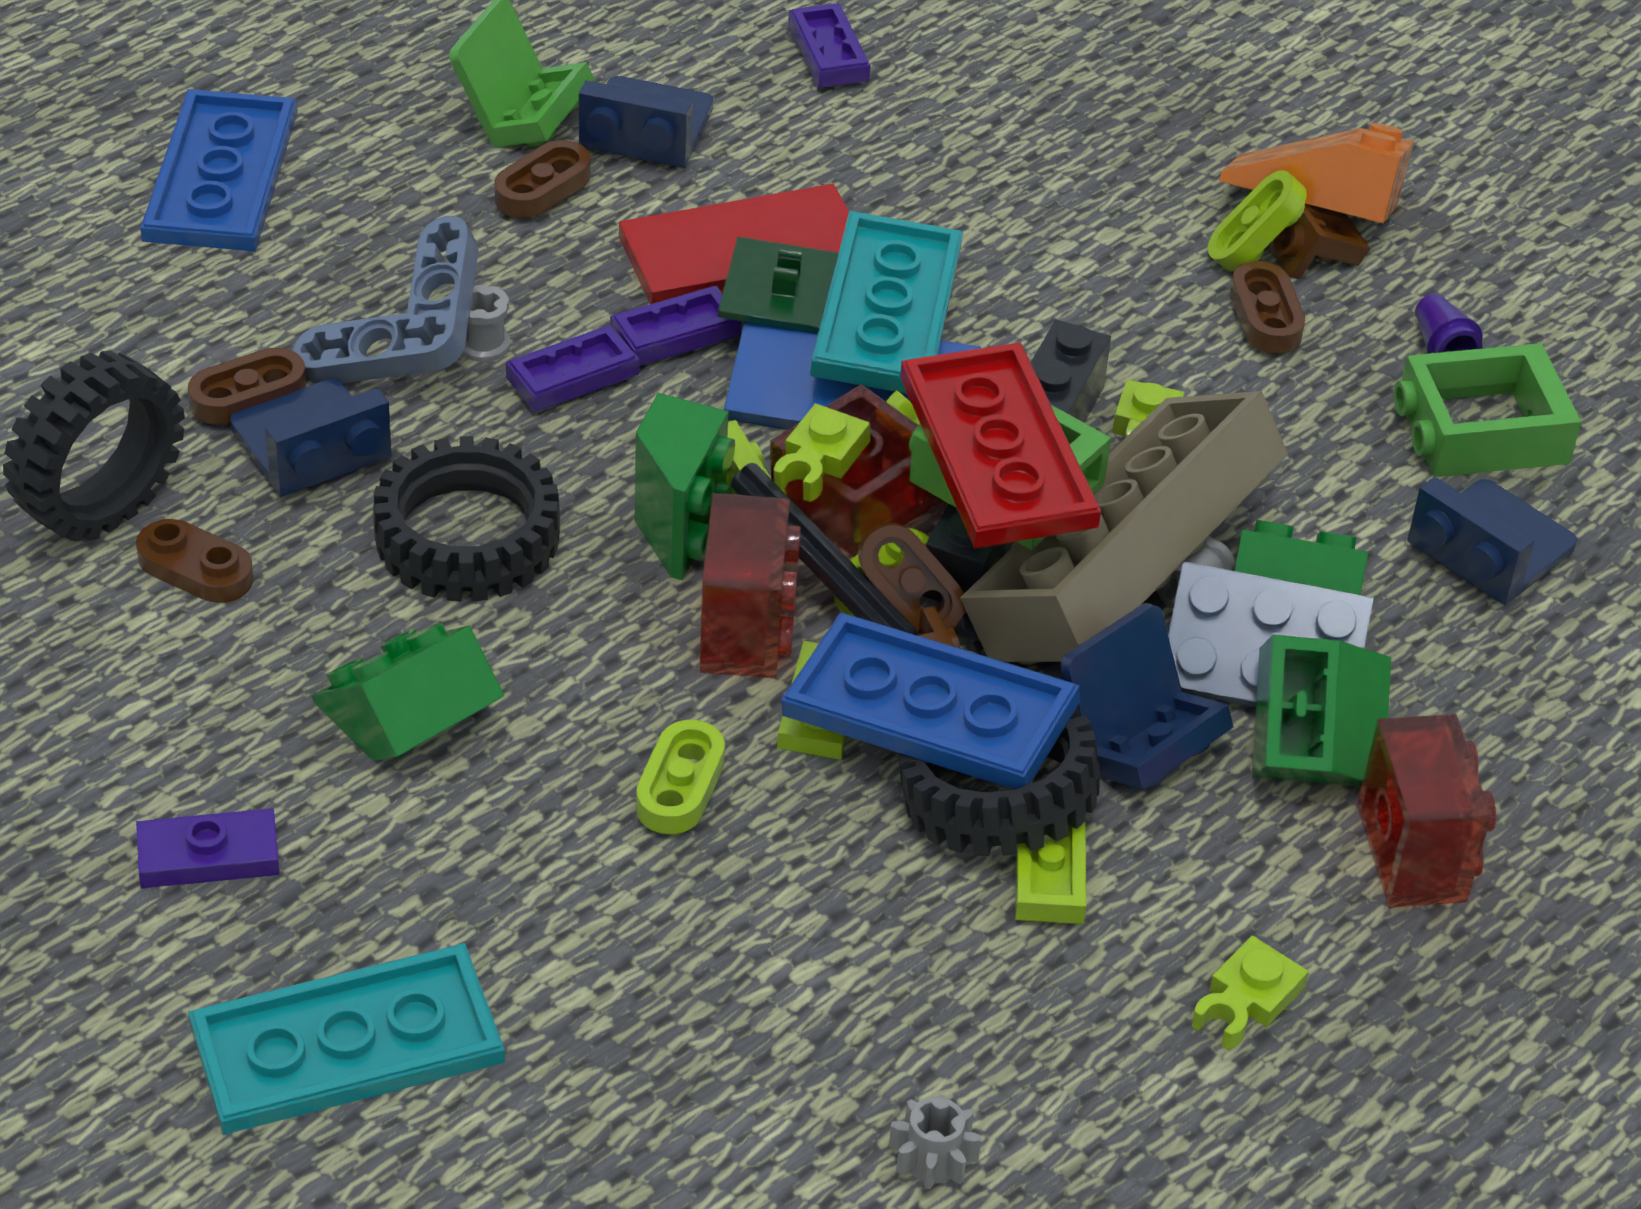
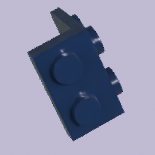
(642, 119)
(315, 434)
(1488, 536)
(1137, 702)

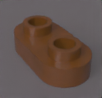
(542, 179)
(1267, 307)
(244, 383)
(194, 560)
(910, 575)

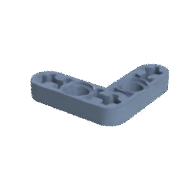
(424, 337)

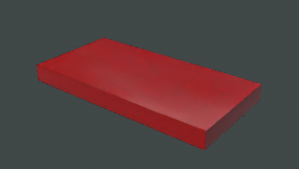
(695, 246)
(999, 445)

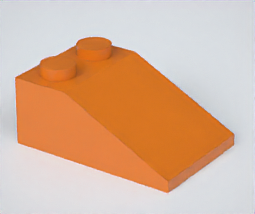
(1343, 172)

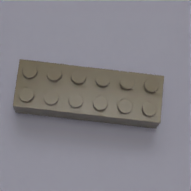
(1158, 505)

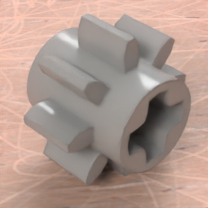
(935, 1141)

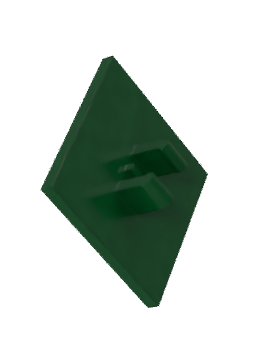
(777, 284)

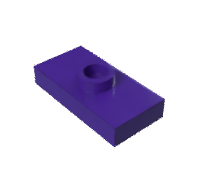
(829, 45)
(675, 325)
(572, 368)
(207, 848)

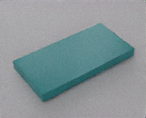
(885, 300)
(345, 1038)

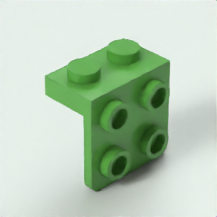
(507, 84)

